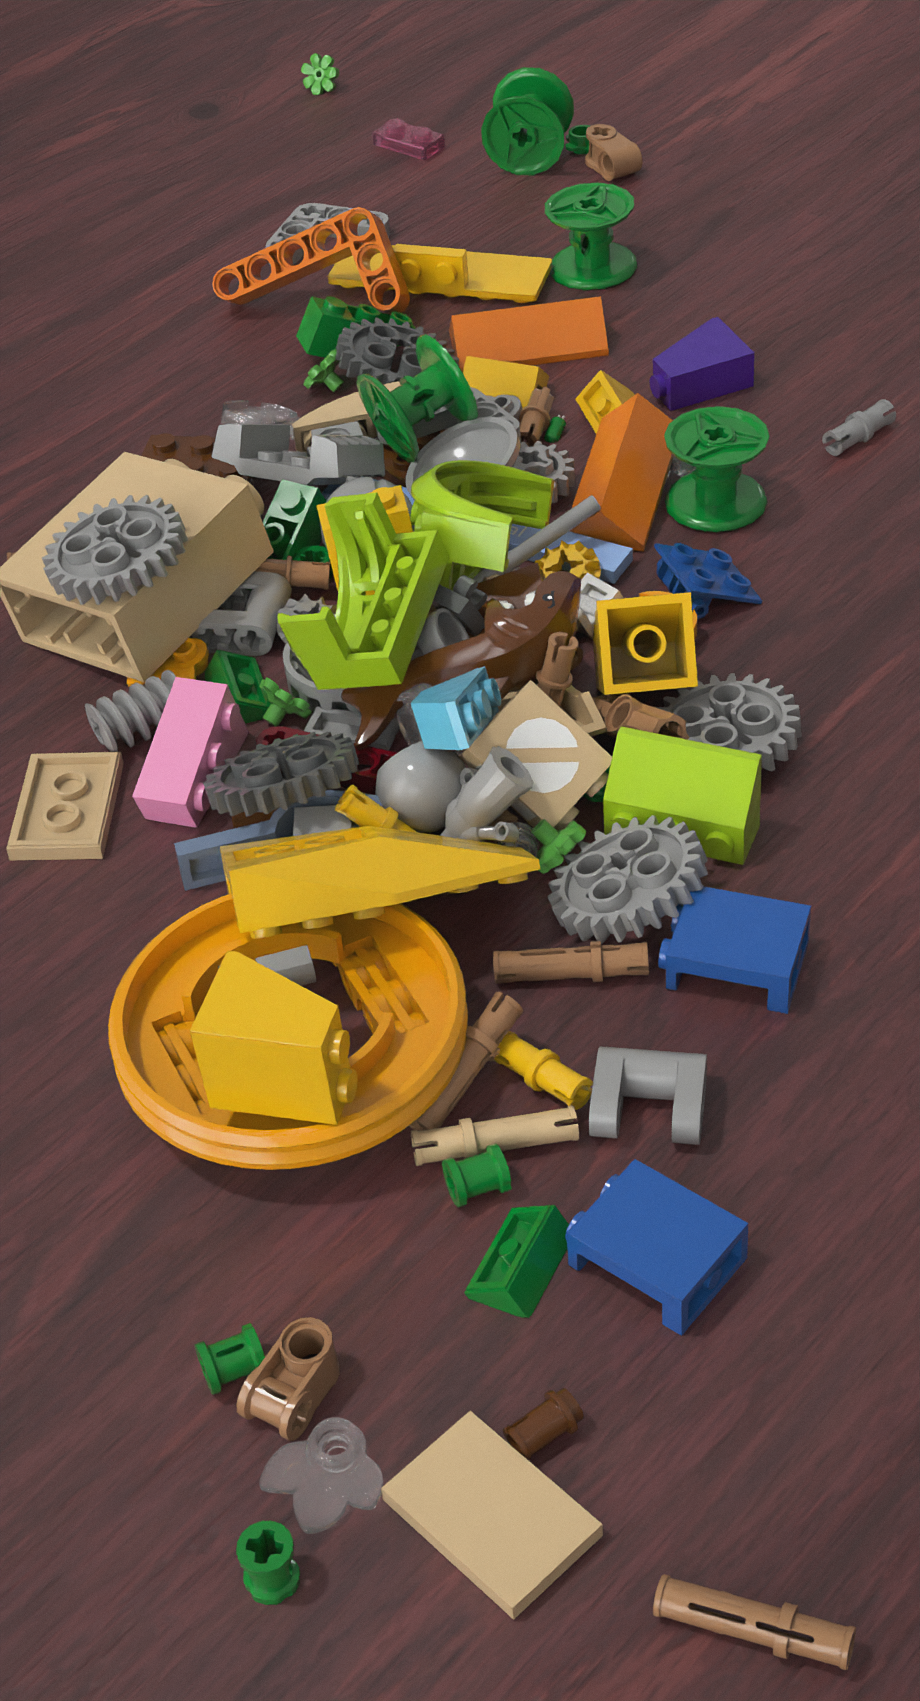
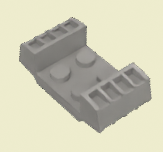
(264, 453)

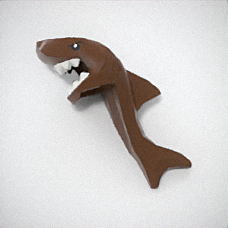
(509, 649)

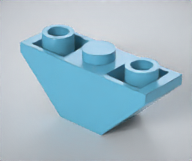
(456, 710)

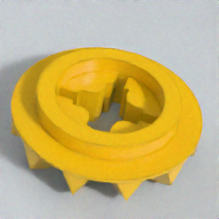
(580, 559)

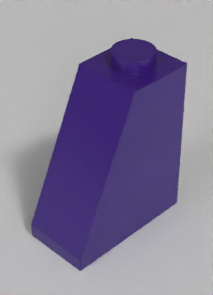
(702, 366)

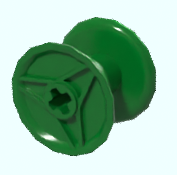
(527, 121)
(591, 212)
(417, 397)
(717, 492)

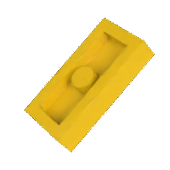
(503, 377)
(601, 397)

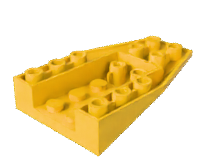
(356, 872)

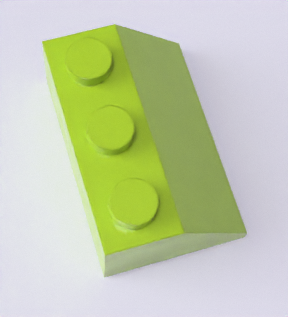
(693, 783)

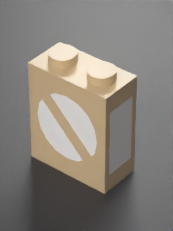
(552, 748)

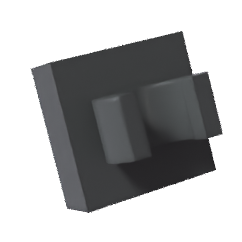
(463, 603)

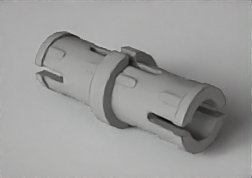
(859, 427)

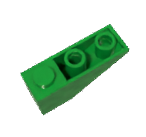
(327, 318)
(293, 519)

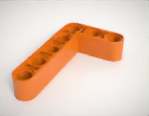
(317, 258)

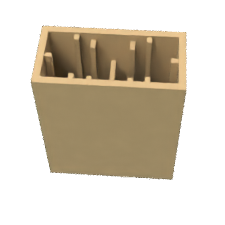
(147, 628)

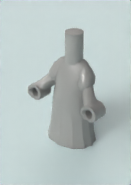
(485, 797)

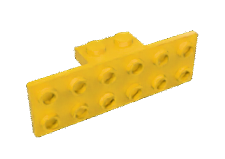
(457, 273)

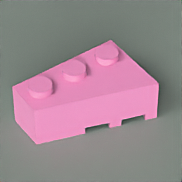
(193, 736)

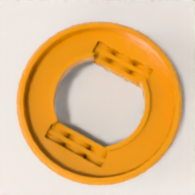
(391, 970)

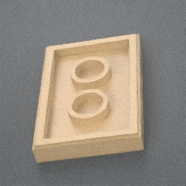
(65, 806)
(492, 1513)

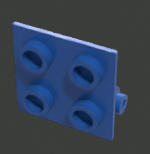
(704, 575)

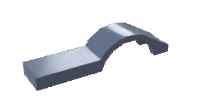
(201, 857)

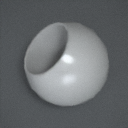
(420, 785)

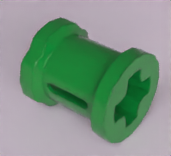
(476, 1175)
(230, 1358)
(268, 1563)

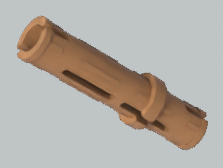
(565, 963)
(480, 1047)
(831, 1641)

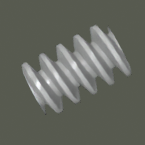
(130, 711)

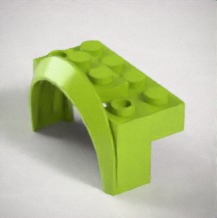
(475, 510)
(375, 633)

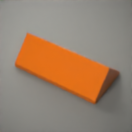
(532, 333)
(626, 474)

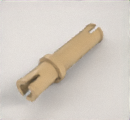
(509, 1133)

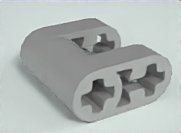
(250, 614)
(649, 1076)

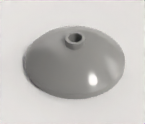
(473, 440)

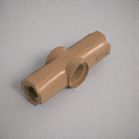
(633, 714)

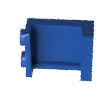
(739, 941)
(660, 1241)

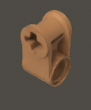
(611, 152)
(290, 1388)

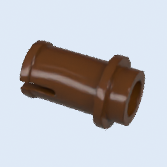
(544, 1423)

